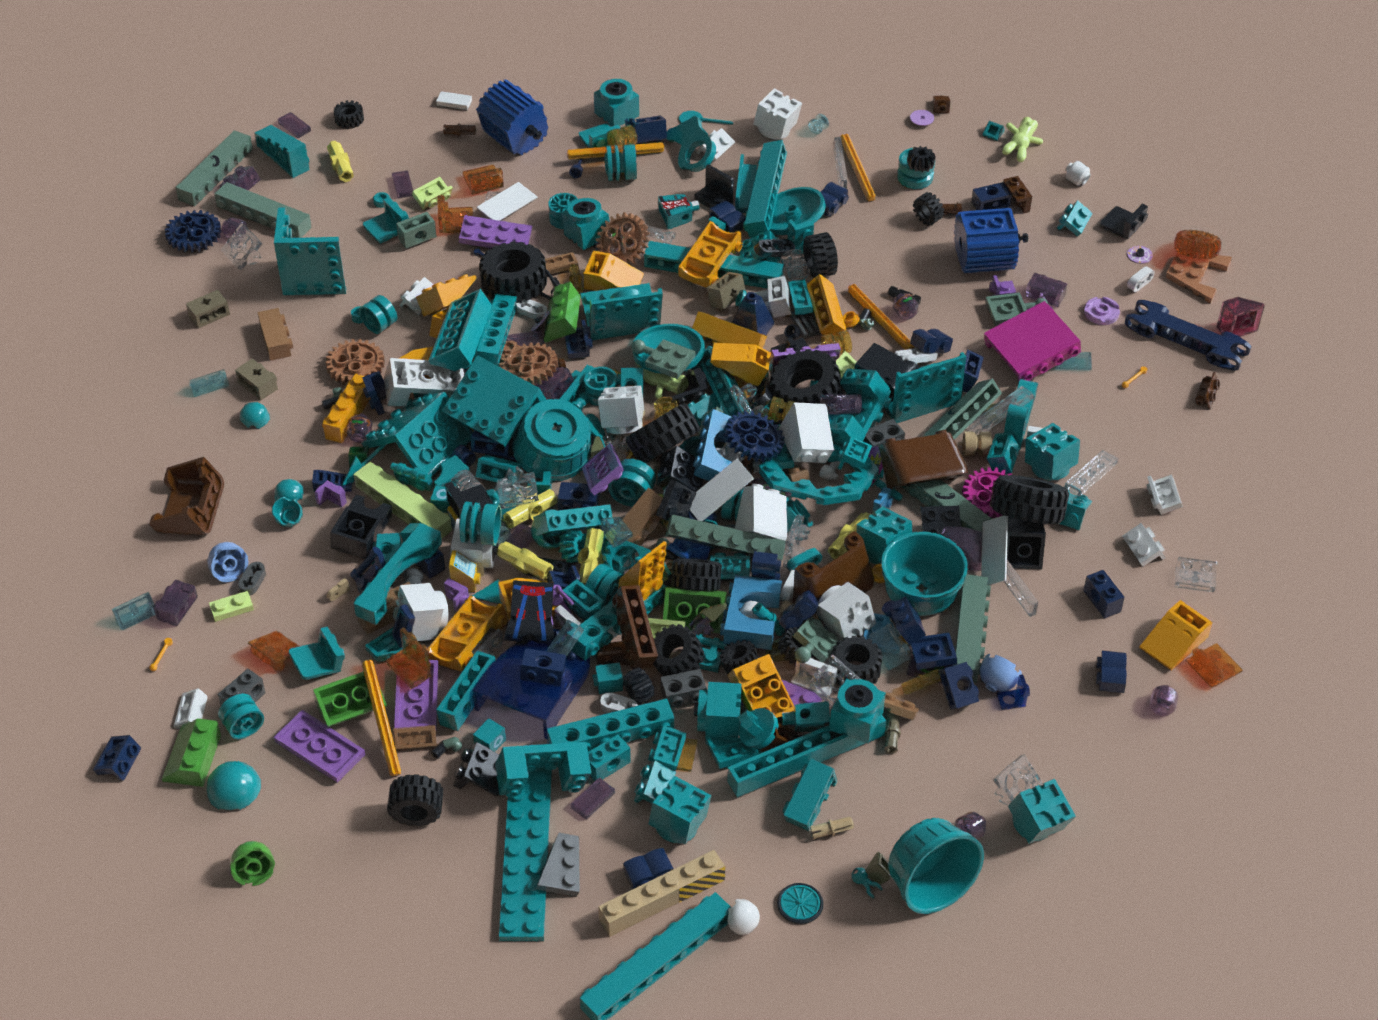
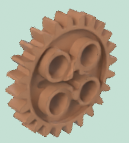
(636, 235)
(354, 359)
(531, 362)

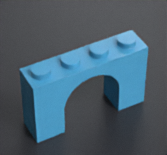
(709, 461)
(744, 628)

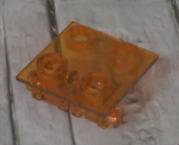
(272, 649)
(1213, 665)

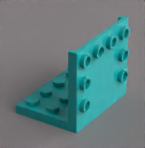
(307, 263)
(622, 314)
(927, 389)
(492, 400)
(422, 432)

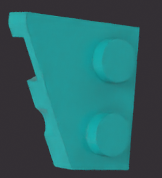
(383, 646)
(729, 751)

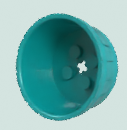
(543, 449)
(928, 561)
(935, 864)

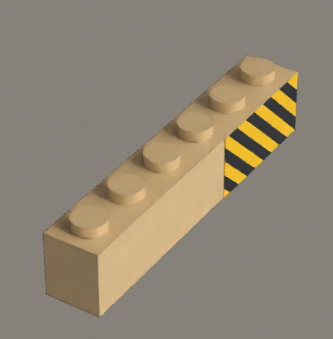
(661, 893)

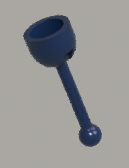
(576, 170)

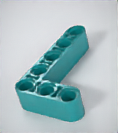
(1018, 416)

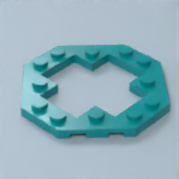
(851, 491)

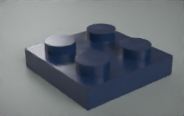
(934, 651)

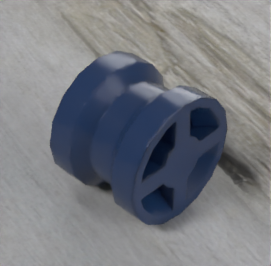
(464, 455)

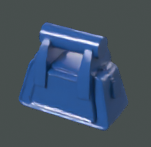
(689, 550)

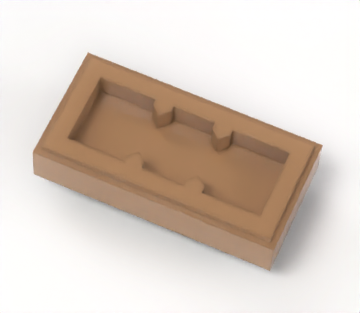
(560, 262)
(415, 737)

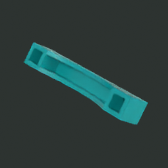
(419, 546)

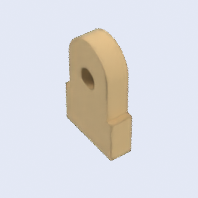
(340, 589)

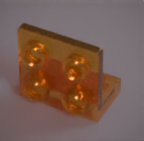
(483, 179)
(451, 219)
(412, 661)

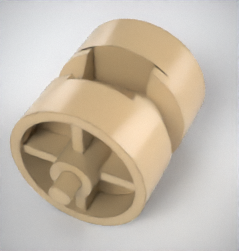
(976, 443)

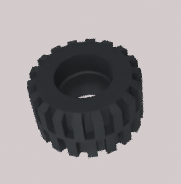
(820, 254)
(696, 574)
(671, 639)
(862, 651)
(415, 800)

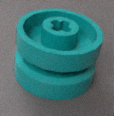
(909, 177)
(633, 482)

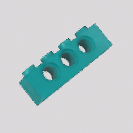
(571, 519)
(459, 700)

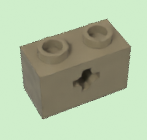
(725, 290)
(208, 308)
(256, 379)

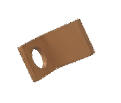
(797, 473)

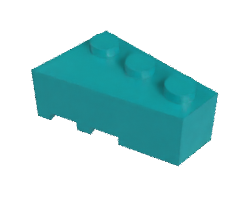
(809, 794)

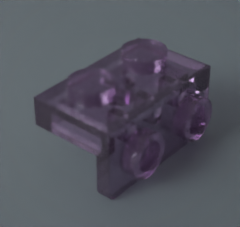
(243, 177)

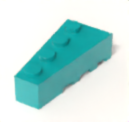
(283, 150)

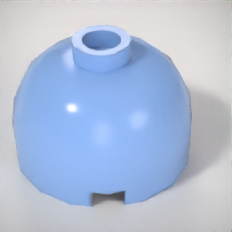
(227, 561)
(998, 673)

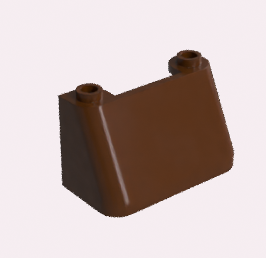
(921, 460)
(193, 498)
(849, 567)

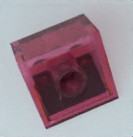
(1240, 316)

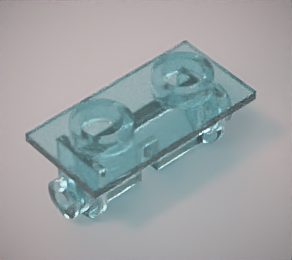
(209, 383)

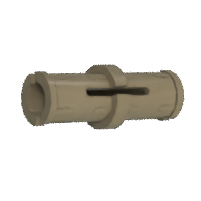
(892, 733)

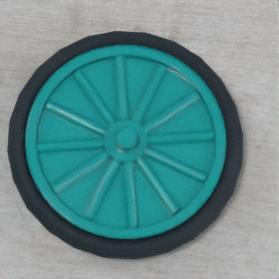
(800, 903)

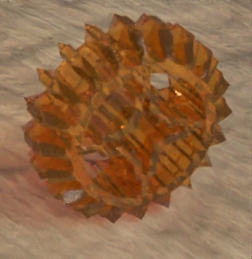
(1197, 244)

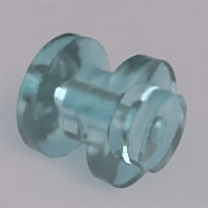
(818, 124)

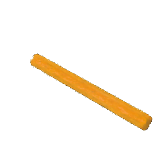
(600, 151)
(857, 167)
(880, 317)
(381, 718)

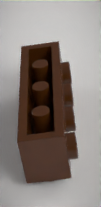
(635, 627)

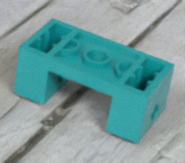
(873, 392)
(516, 762)

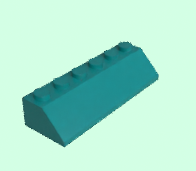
(461, 332)

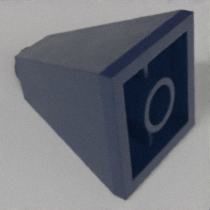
(753, 314)

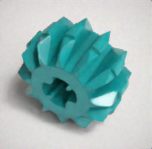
(571, 544)

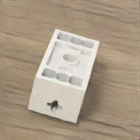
(407, 377)

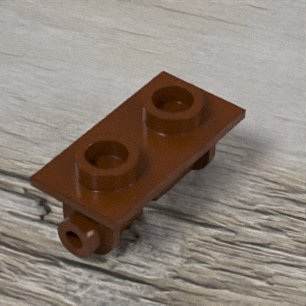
(1208, 390)

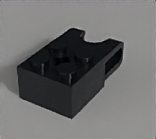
(359, 527)

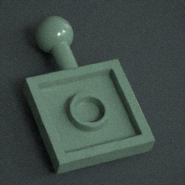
(1008, 306)
(666, 358)
(815, 640)

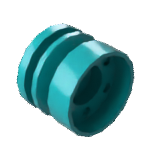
(621, 162)
(476, 523)

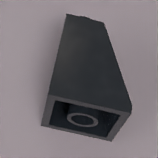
(1025, 544)

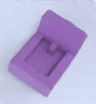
(331, 492)

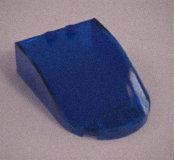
(542, 701)

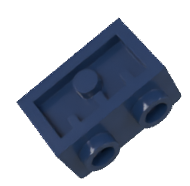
(118, 757)

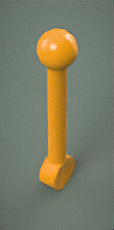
(1143, 370)
(168, 642)

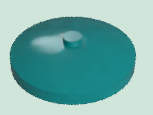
(798, 204)
(673, 333)

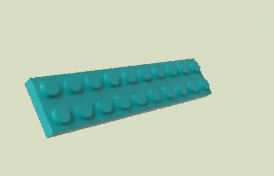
(524, 859)

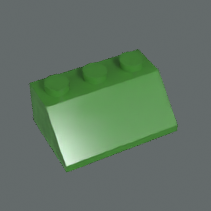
(563, 312)
(687, 604)
(344, 699)
(193, 753)

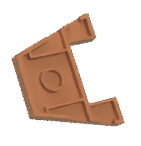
(1190, 272)

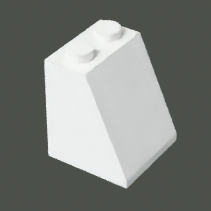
(808, 433)
(762, 512)

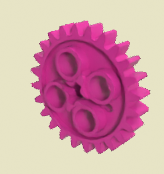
(978, 489)

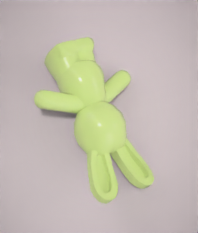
(1022, 138)
(664, 381)

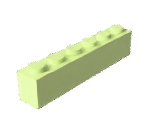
(405, 503)

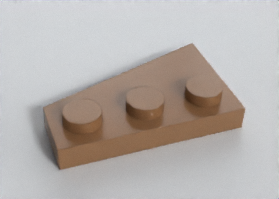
(905, 709)

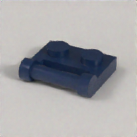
(363, 579)

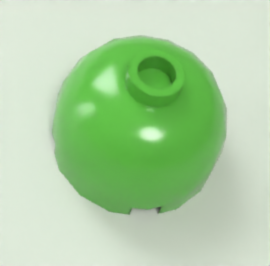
(252, 863)

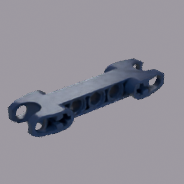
(1215, 346)

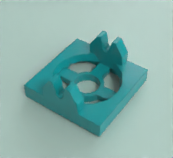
(611, 555)

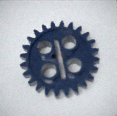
(193, 231)
(754, 436)

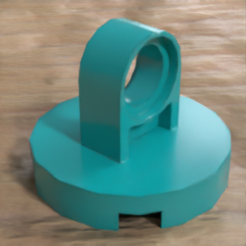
(757, 728)

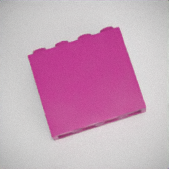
(1033, 341)

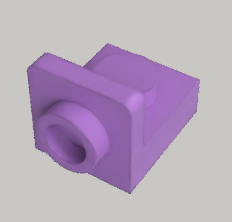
(1001, 288)
(456, 592)

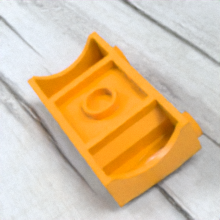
(708, 255)
(464, 631)

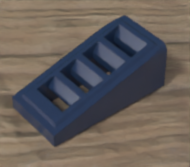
(322, 476)

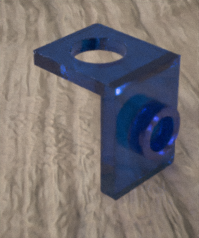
(1019, 694)

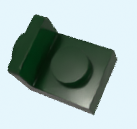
(361, 452)

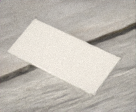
(507, 202)
(720, 489)
(994, 550)

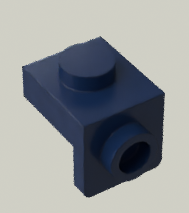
(563, 578)

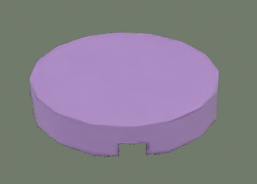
(1102, 311)

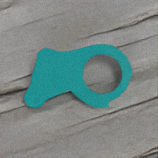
(690, 136)

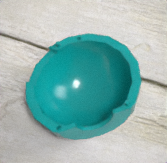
(233, 785)

